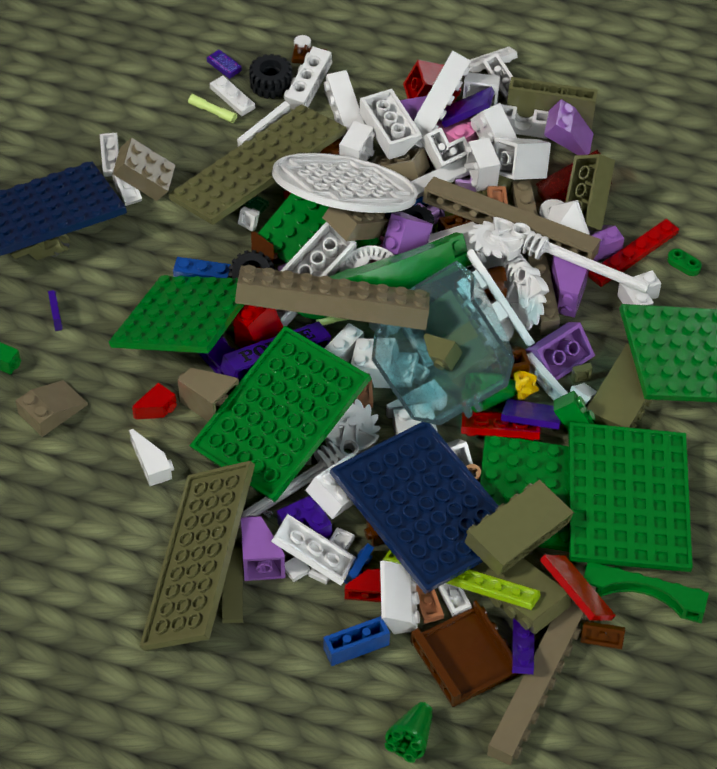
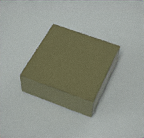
(581, 373)

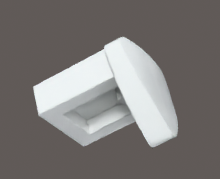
(584, 391)

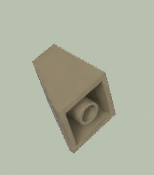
(205, 391)

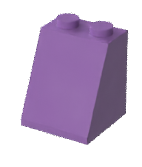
(568, 285)
(260, 556)

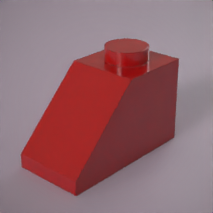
(155, 403)
(365, 587)

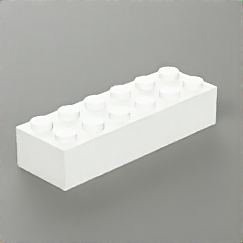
(319, 257)

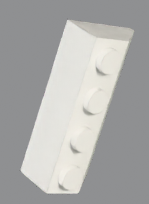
(391, 123)

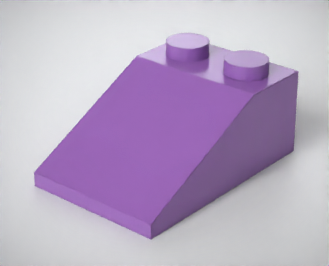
(568, 128)

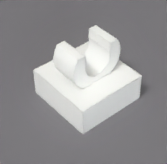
(248, 218)

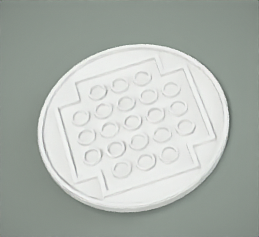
(344, 182)

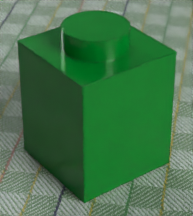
(9, 358)

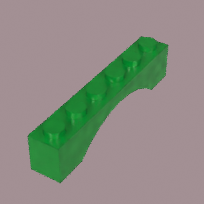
(685, 601)

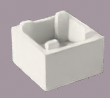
(477, 82)
(358, 142)
(482, 164)

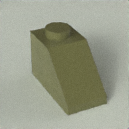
(442, 352)

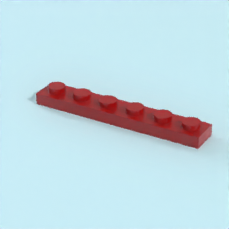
(637, 250)

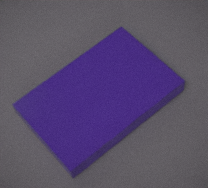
(468, 107)
(530, 414)

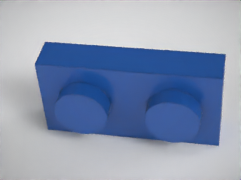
(362, 558)

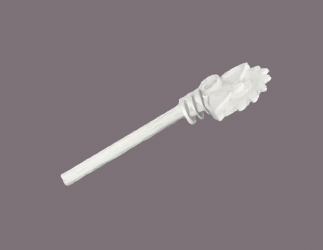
(508, 239)
(525, 291)
(353, 431)

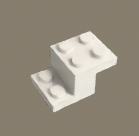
(362, 360)

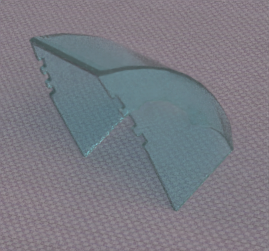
(456, 313)

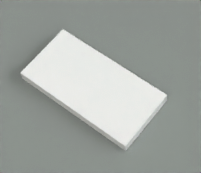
(313, 549)

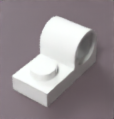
(128, 193)

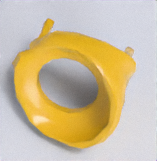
(525, 384)

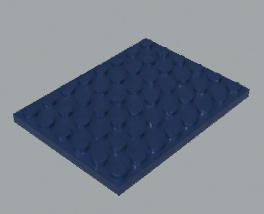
(55, 206)
(418, 502)

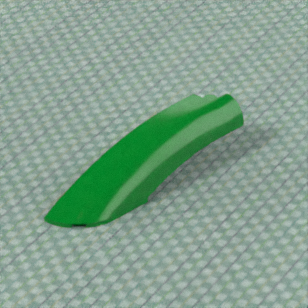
(408, 267)

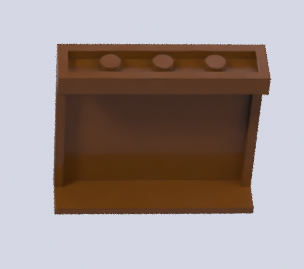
(465, 654)

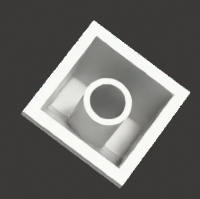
(522, 157)

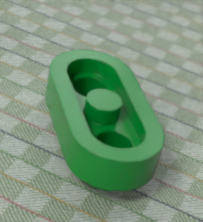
(682, 261)

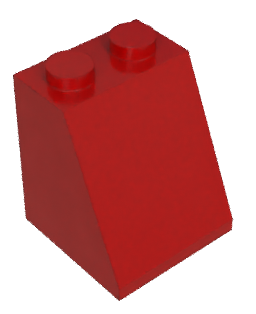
(423, 78)
(255, 325)

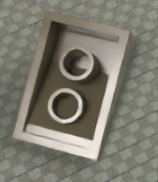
(410, 165)
(49, 406)

